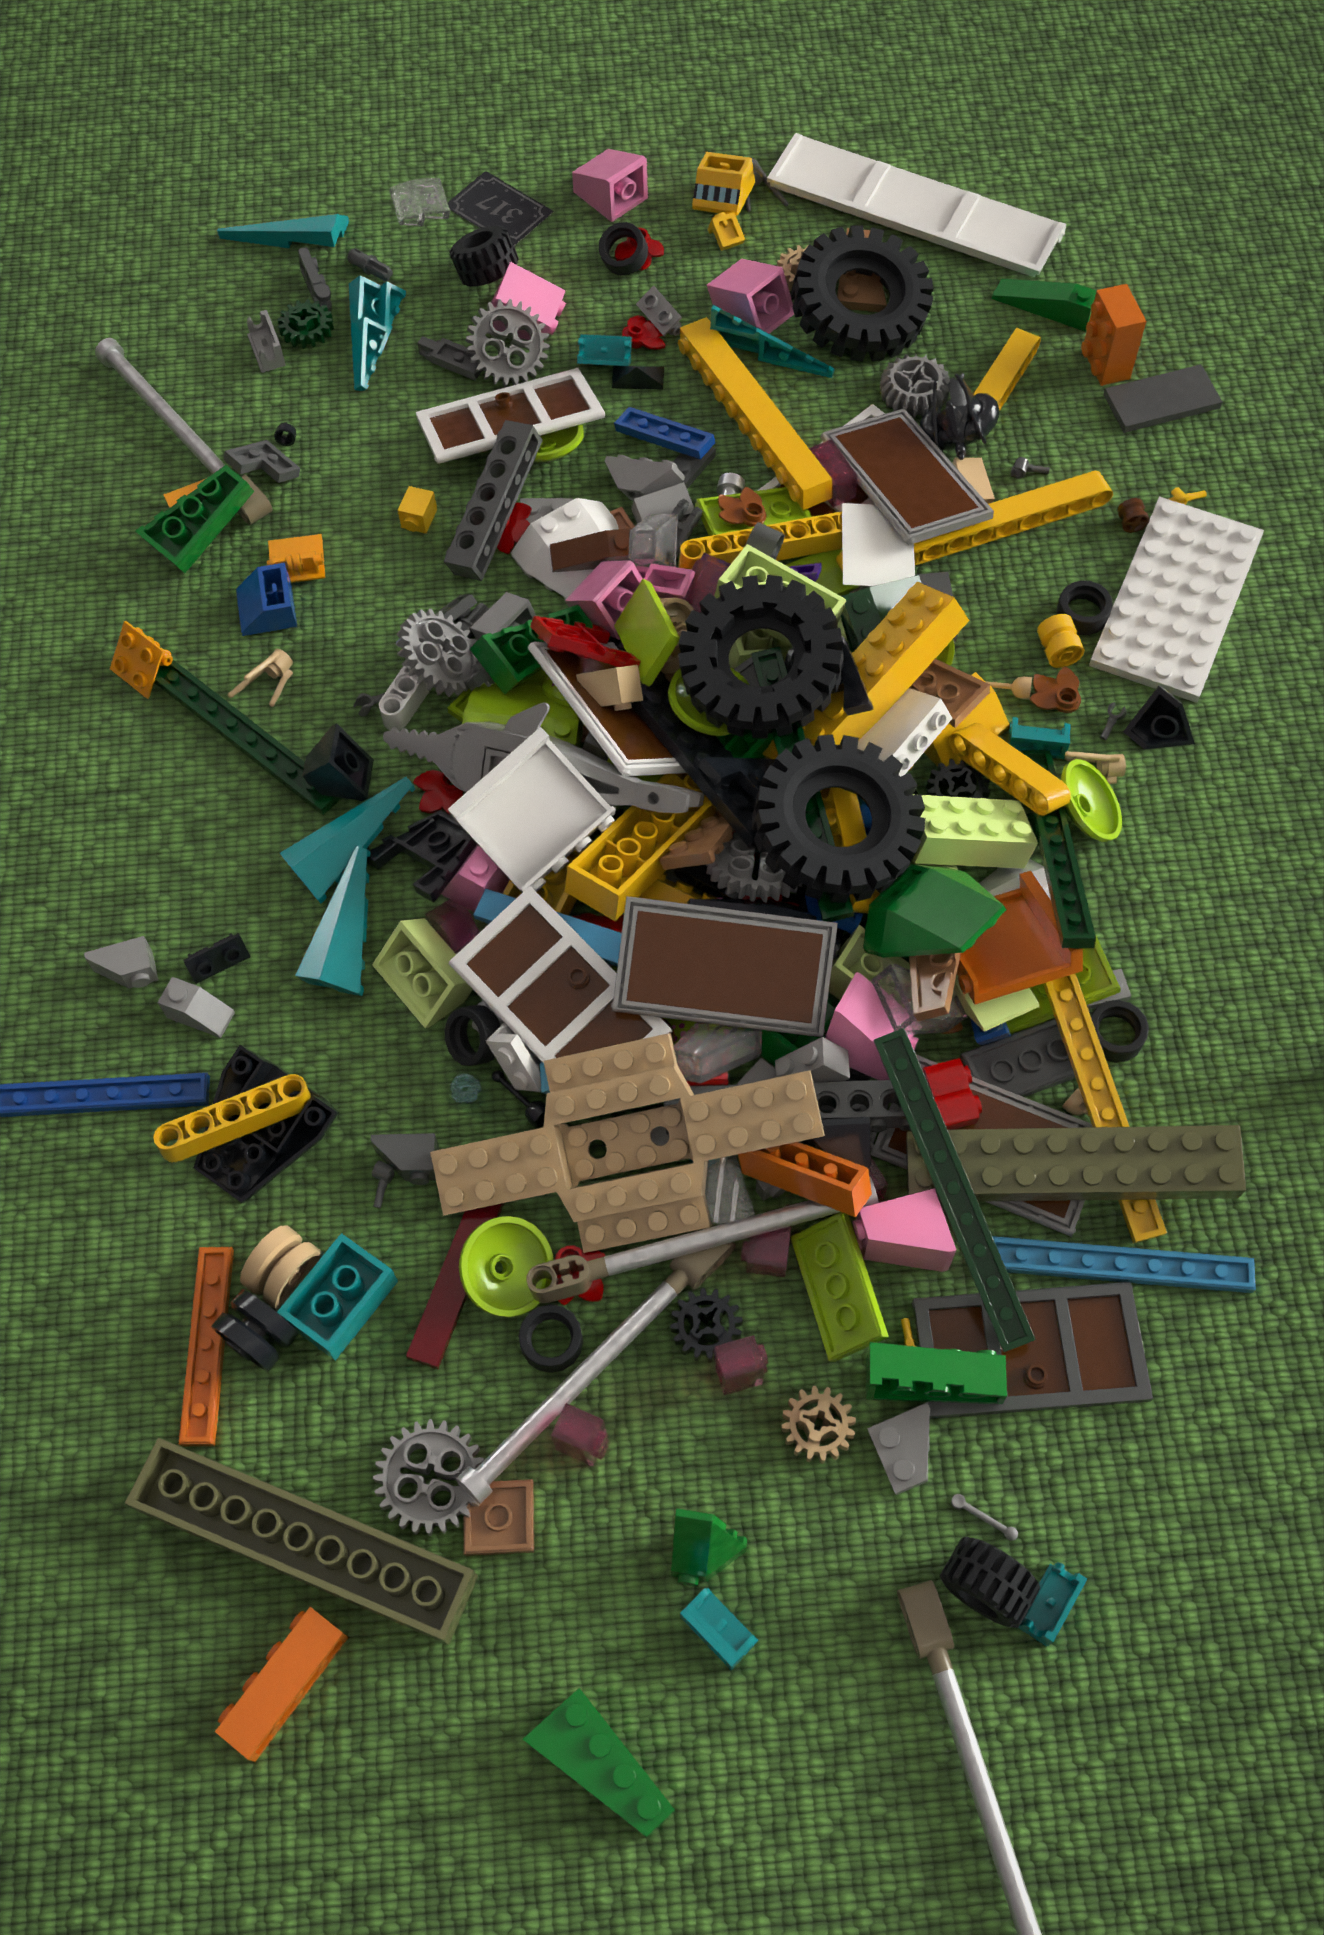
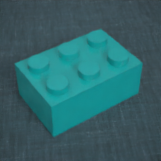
(338, 1296)

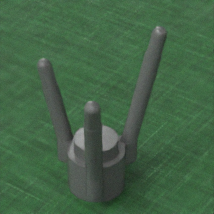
(759, 177)

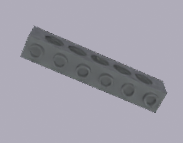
(493, 500)

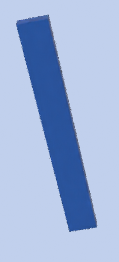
(104, 1094)

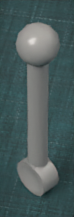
(958, 1502)

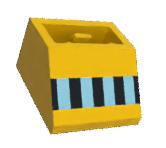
(723, 183)

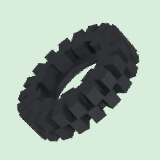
(875, 333)
(769, 606)
(824, 867)

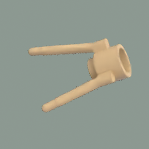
(275, 666)
(1109, 765)

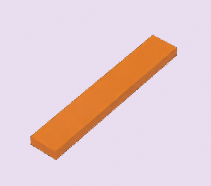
(206, 1348)

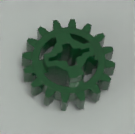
(305, 323)

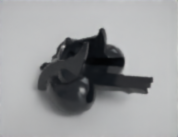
(963, 420)

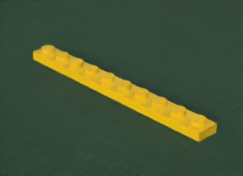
(1097, 1088)

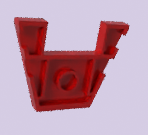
(581, 641)

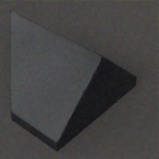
(1160, 723)

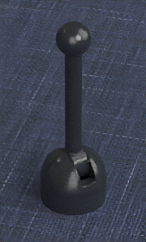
(535, 1110)

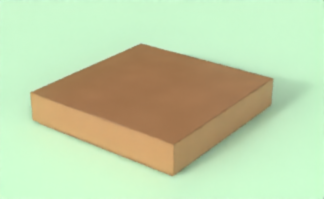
(502, 1520)

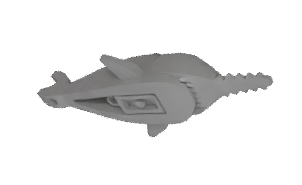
(477, 747)

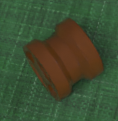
(1133, 515)

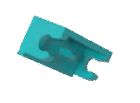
(604, 350)
(1039, 738)
(1052, 1604)
(718, 1628)

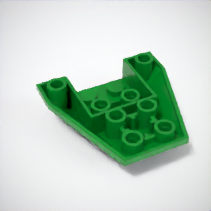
(929, 914)

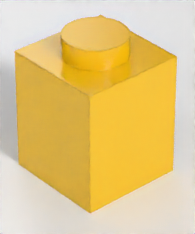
(417, 509)

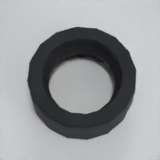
(615, 233)
(1092, 592)
(1134, 1017)
(457, 1039)
(546, 1313)

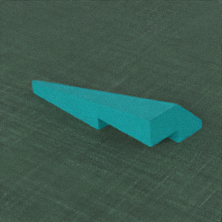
(311, 230)
(371, 322)
(769, 348)
(326, 852)
(337, 945)

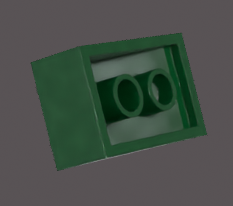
(871, 605)

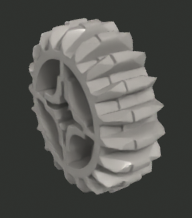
(910, 382)

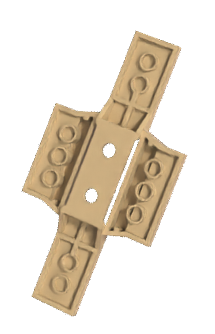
(640, 1204)

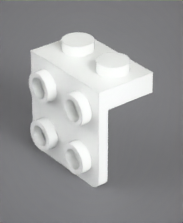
(515, 1059)

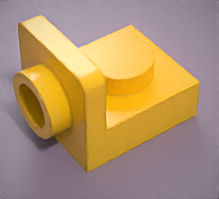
(726, 230)

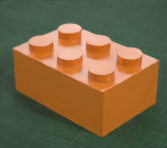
(1113, 334)

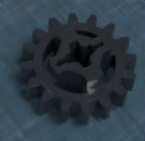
(957, 781)
(696, 1314)

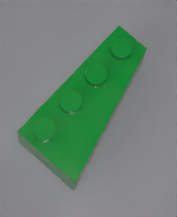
(197, 519)
(507, 653)
(934, 1375)
(594, 1757)

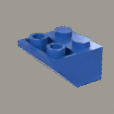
(266, 600)

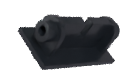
(217, 958)

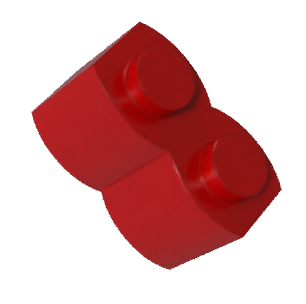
(952, 1094)

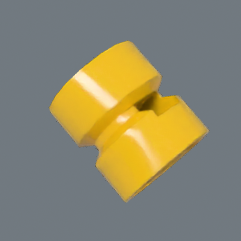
(1060, 640)

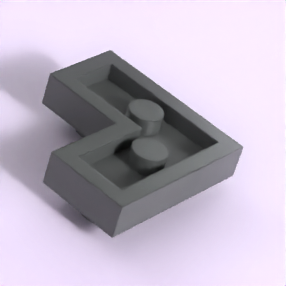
(262, 456)

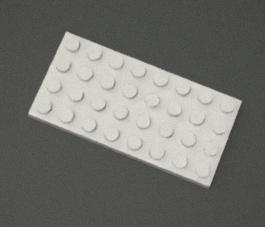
(1177, 599)

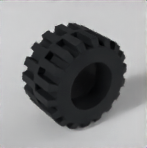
(483, 255)
(990, 1582)

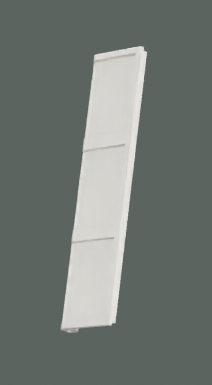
(916, 205)

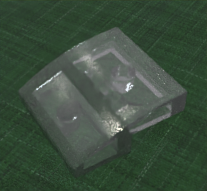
(419, 200)

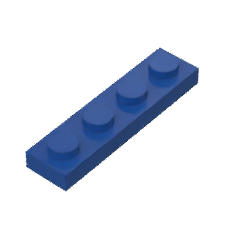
(664, 432)

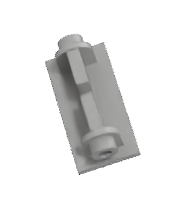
(660, 312)

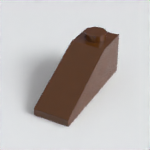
(590, 550)

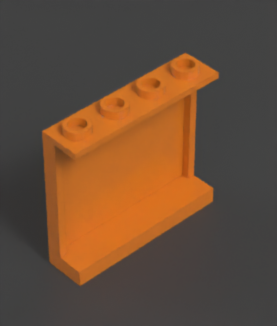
(1019, 948)

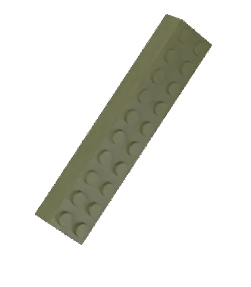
(1093, 1163)
(303, 1540)

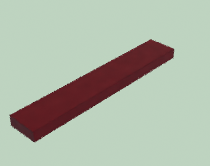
(447, 1295)

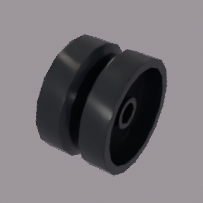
(251, 1335)

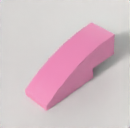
(668, 580)

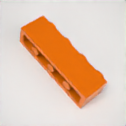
(811, 1175)
(281, 1684)

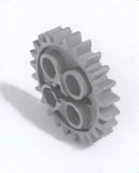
(514, 320)
(437, 651)
(735, 867)
(420, 1508)

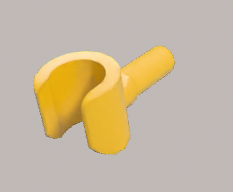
(1180, 497)
(908, 1339)

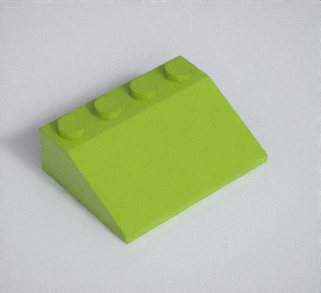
(491, 705)

